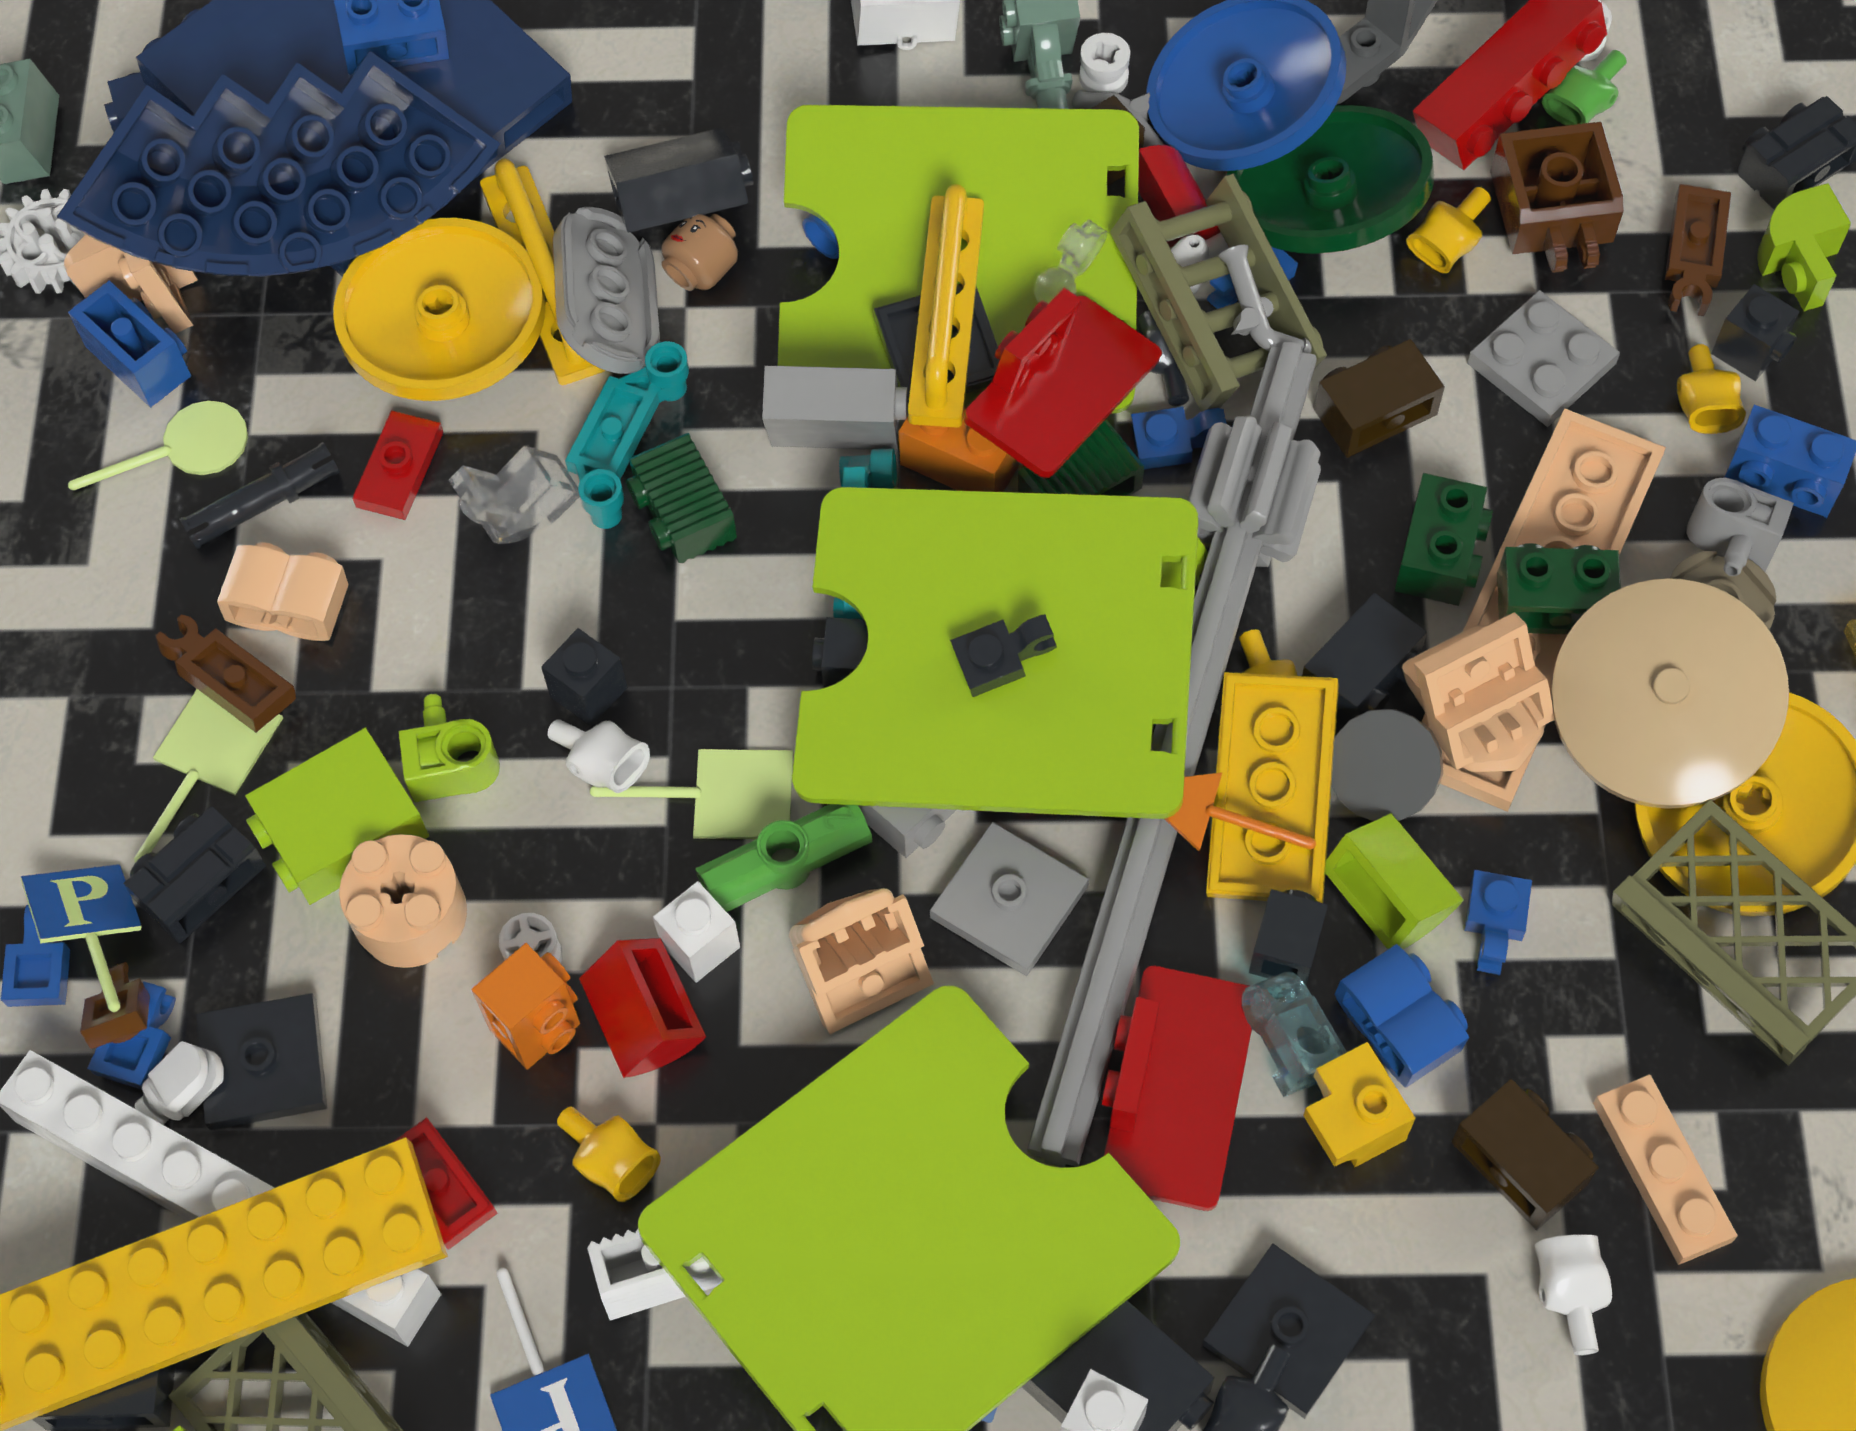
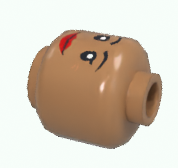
(699, 252)

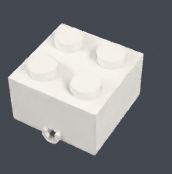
(892, 20)

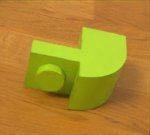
(1800, 238)

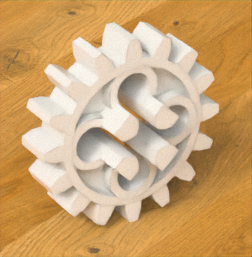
(22, 243)

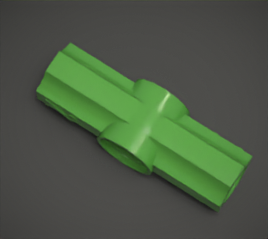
(815, 838)

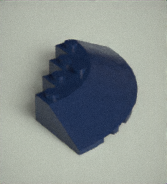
(280, 180)

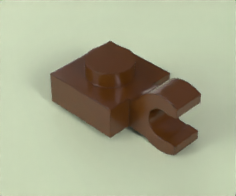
(104, 1026)

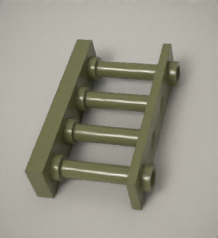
(1174, 307)

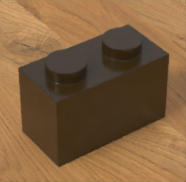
(1378, 397)
(1525, 1153)

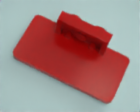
(1059, 381)
(1178, 1085)

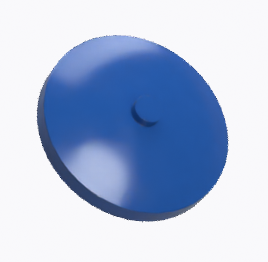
(1246, 82)

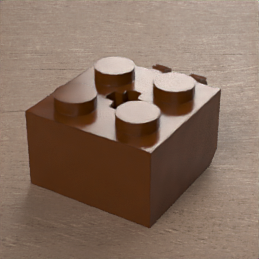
(1558, 192)

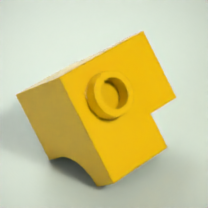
(1359, 1108)

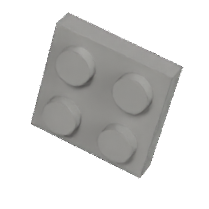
(1543, 358)

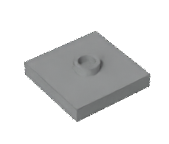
(1009, 898)

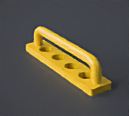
(516, 192)
(931, 397)

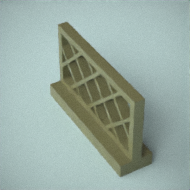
(1712, 966)
(316, 1363)

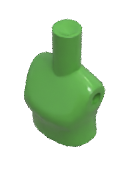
(1585, 91)

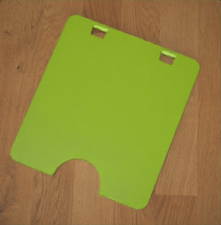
(874, 184)
(1049, 743)
(898, 1240)

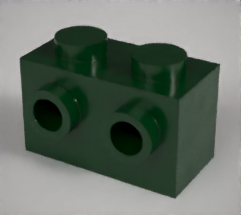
(1442, 540)
(1554, 584)

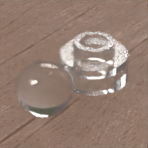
(1079, 250)

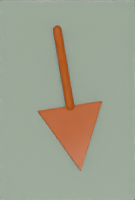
(1198, 806)

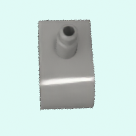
(1738, 523)

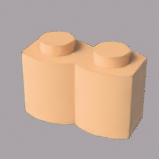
(283, 591)

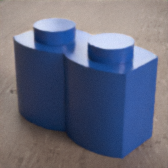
(1402, 1014)

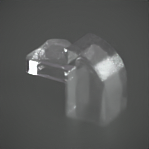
(520, 498)

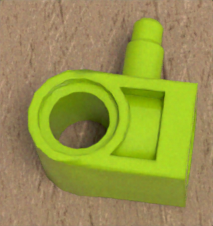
(433, 750)

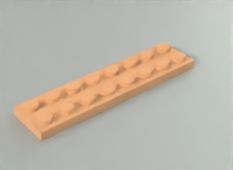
(1579, 496)

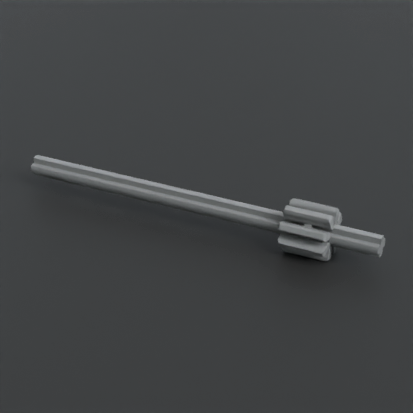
(1250, 507)

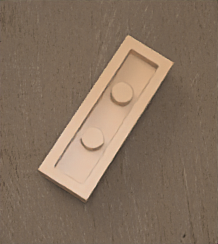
(1664, 1169)

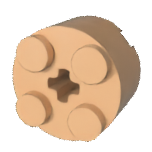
(402, 899)

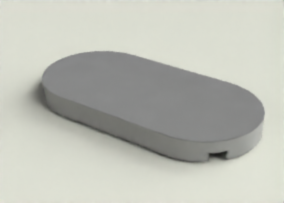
(605, 290)

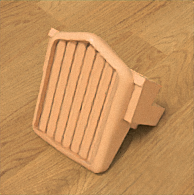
(158, 285)
(1483, 695)
(860, 956)

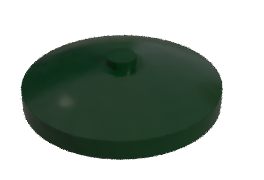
(1344, 184)

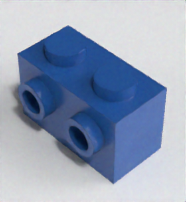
(393, 30)
(131, 343)
(1792, 460)

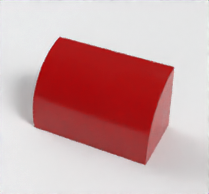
(1169, 186)
(641, 1006)

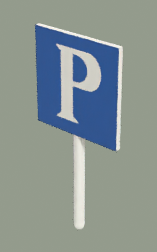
(551, 1399)

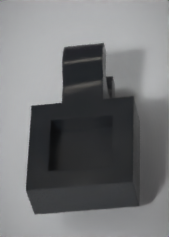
(994, 657)

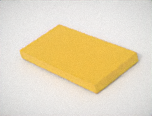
(1277, 771)

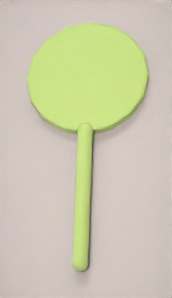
(196, 440)

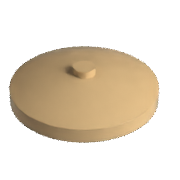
(1669, 693)

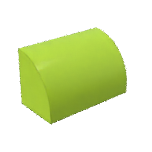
(1391, 882)

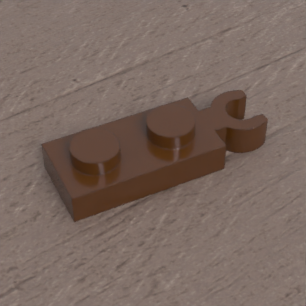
(1697, 244)
(227, 674)

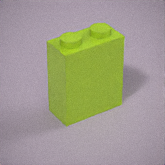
(327, 810)

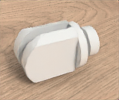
(180, 1083)

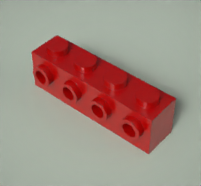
(1508, 76)

